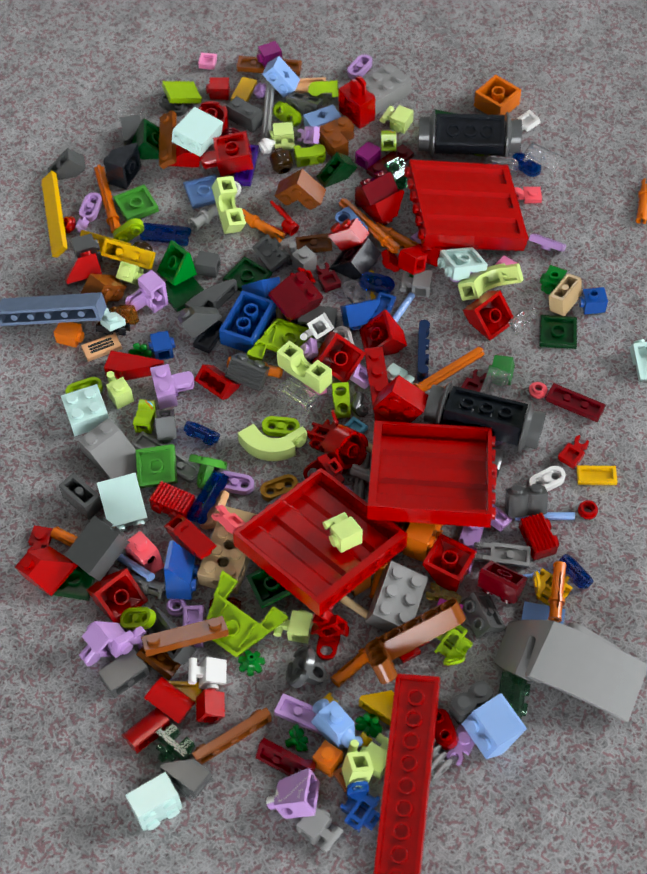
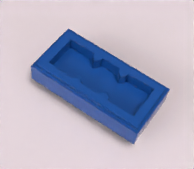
(386, 303)

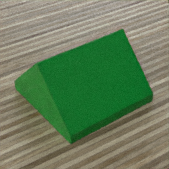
(176, 264)

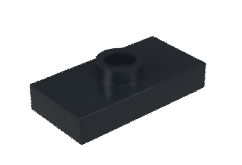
(208, 338)

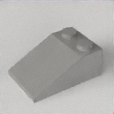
(109, 450)

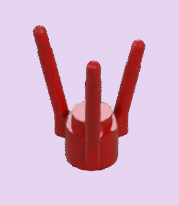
(289, 226)

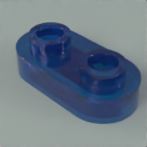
(529, 167)
(375, 282)
(197, 430)
(577, 572)

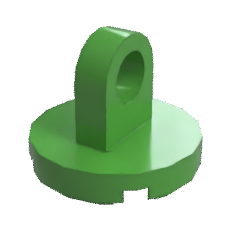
(206, 467)

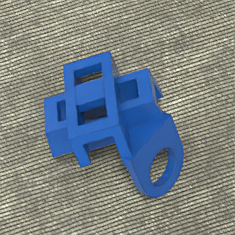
(365, 814)

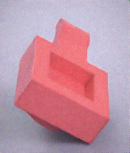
(529, 194)
(228, 520)

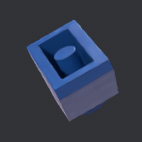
(262, 287)
(358, 313)

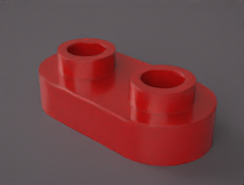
(443, 727)

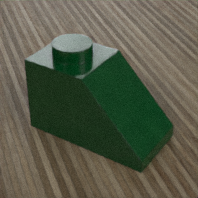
(336, 170)

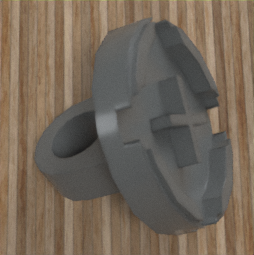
(302, 669)

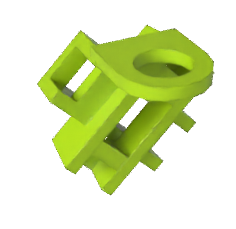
(458, 644)

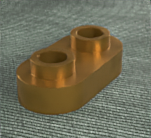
(277, 486)

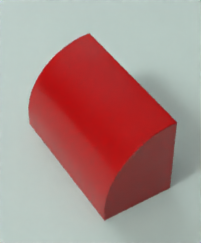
(216, 382)
(170, 700)
(144, 731)

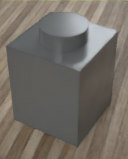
(207, 264)

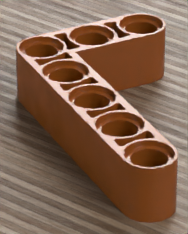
(410, 636)

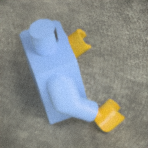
(336, 724)

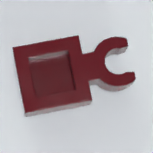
(328, 280)
(475, 383)

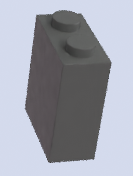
(97, 547)

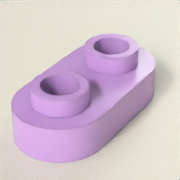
(357, 68)
(89, 209)
(236, 482)

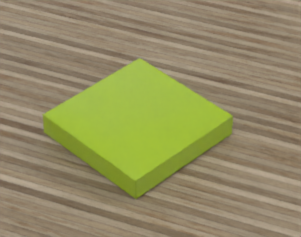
(181, 92)

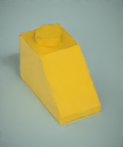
(378, 704)

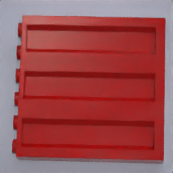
(465, 205)
(432, 474)
(296, 547)

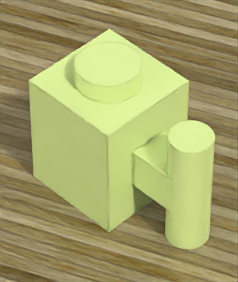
(399, 119)
(283, 135)
(129, 273)
(119, 391)
(344, 532)
(298, 626)
(378, 755)
(356, 765)

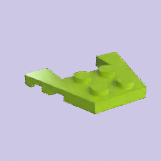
(276, 336)
(242, 628)

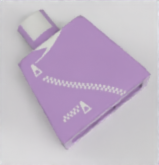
(296, 795)

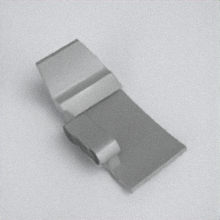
(574, 663)

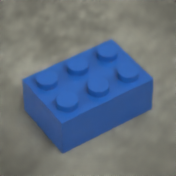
(247, 321)

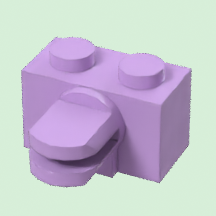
(150, 293)
(169, 385)
(99, 641)

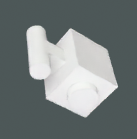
(318, 327)
(210, 673)

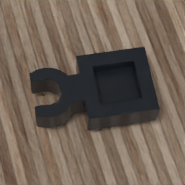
(121, 331)

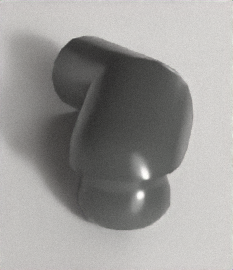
(357, 406)

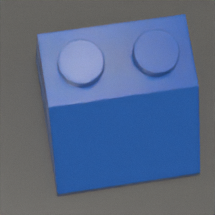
(180, 572)

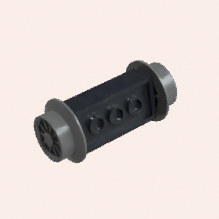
(470, 134)
(476, 409)

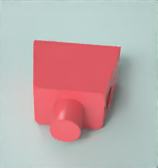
(141, 550)

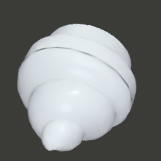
(266, 145)

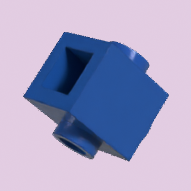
(593, 300)
(162, 345)

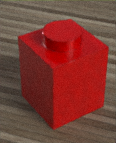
(218, 88)
(210, 706)

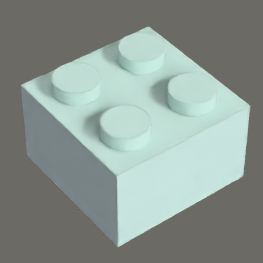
(84, 409)
(154, 802)

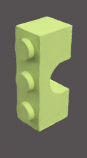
(224, 194)
(314, 375)

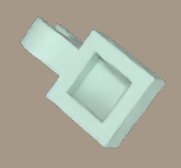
(112, 320)
(395, 370)

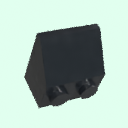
(122, 165)
(356, 260)

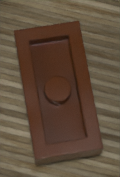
(315, 243)
(161, 663)

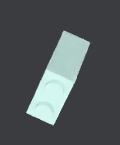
(197, 131)
(123, 501)

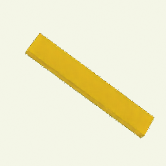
(54, 214)

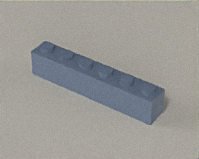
(52, 309)

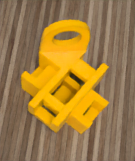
(543, 588)

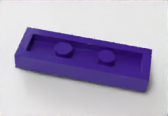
(245, 177)

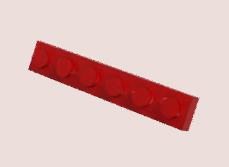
(376, 375)

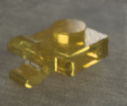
(444, 594)

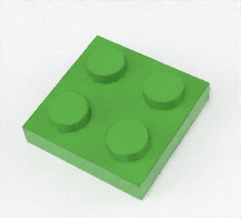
(136, 203)
(156, 465)

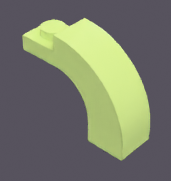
(485, 280)
(271, 448)

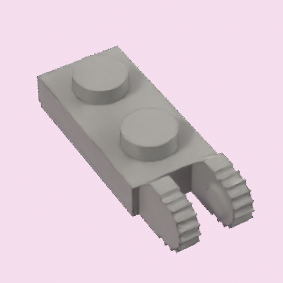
(504, 554)

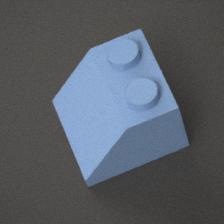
(494, 726)

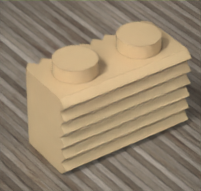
(565, 294)

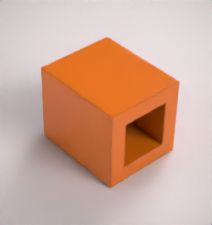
(69, 334)
(328, 758)

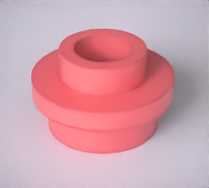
(538, 394)

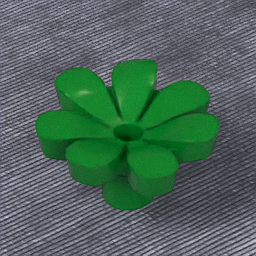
(140, 350)
(251, 662)
(369, 724)
(297, 739)

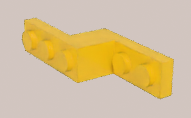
(123, 251)

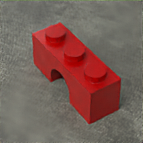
(415, 258)

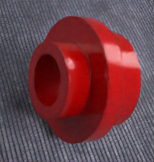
(69, 224)
(588, 505)

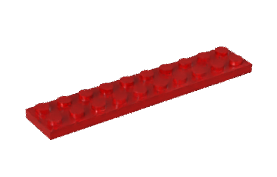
(407, 775)

